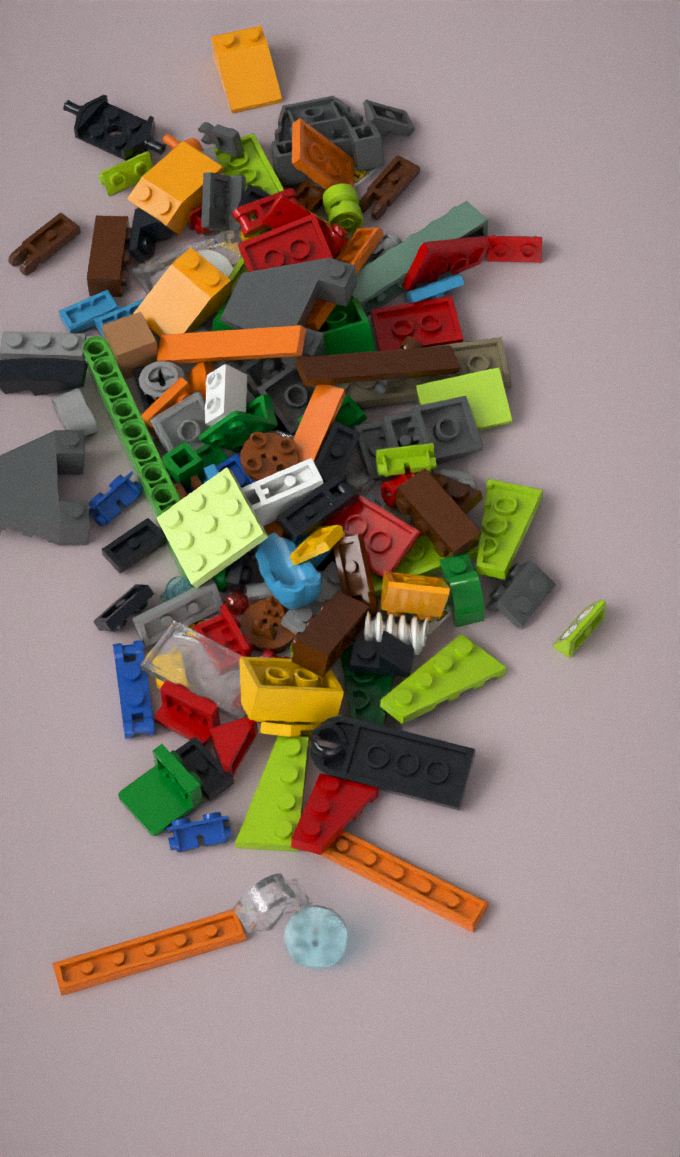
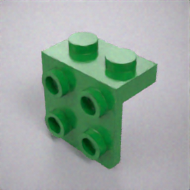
(237, 426)
(162, 792)

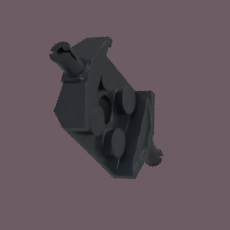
(99, 119)

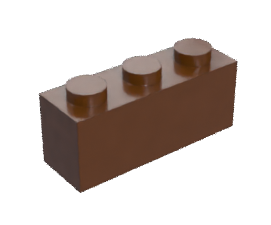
(109, 255)
(437, 515)
(329, 633)

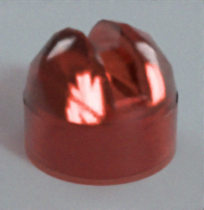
(237, 602)

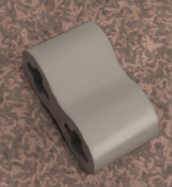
(74, 412)

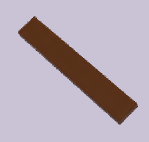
(377, 365)

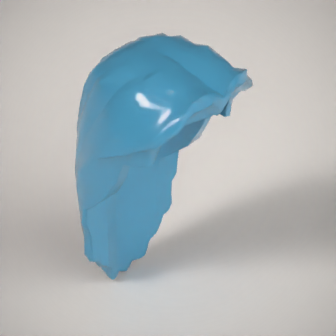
(291, 584)

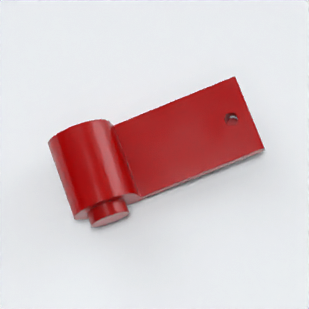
(287, 211)

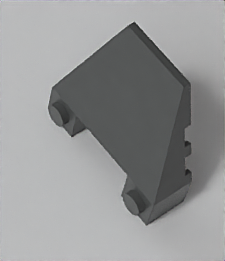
(337, 124)
(287, 296)
(31, 488)

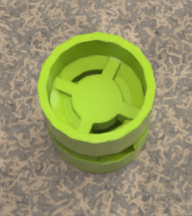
(343, 207)

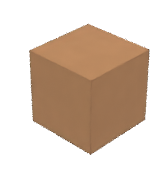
(131, 343)

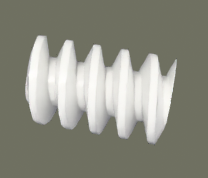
(411, 633)

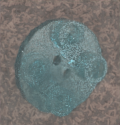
(331, 937)

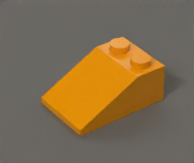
(246, 69)
(174, 186)
(185, 295)
(413, 595)

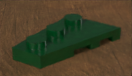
(365, 692)

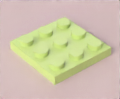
(212, 527)

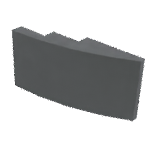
(280, 382)
(443, 423)

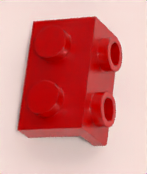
(226, 632)
(187, 712)

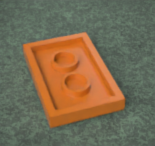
(320, 157)

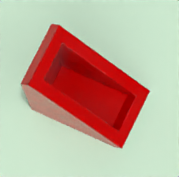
(232, 742)

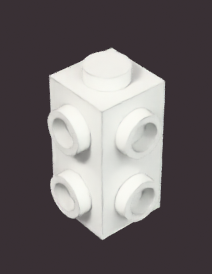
(224, 393)

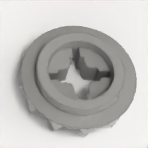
(150, 374)

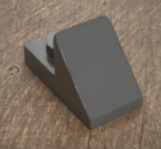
(388, 119)

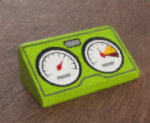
(581, 628)

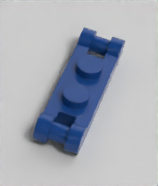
(133, 690)

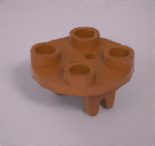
(267, 454)
(262, 634)

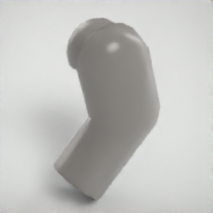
(460, 476)

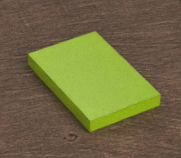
(483, 391)

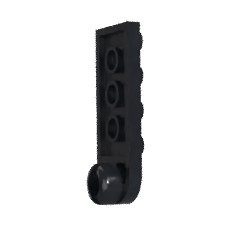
(393, 760)

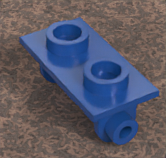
(121, 490)
(210, 827)

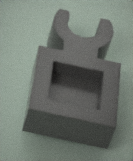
(226, 139)

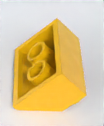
(287, 692)

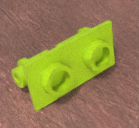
(126, 173)
(414, 457)

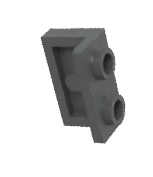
(220, 199)
(521, 593)

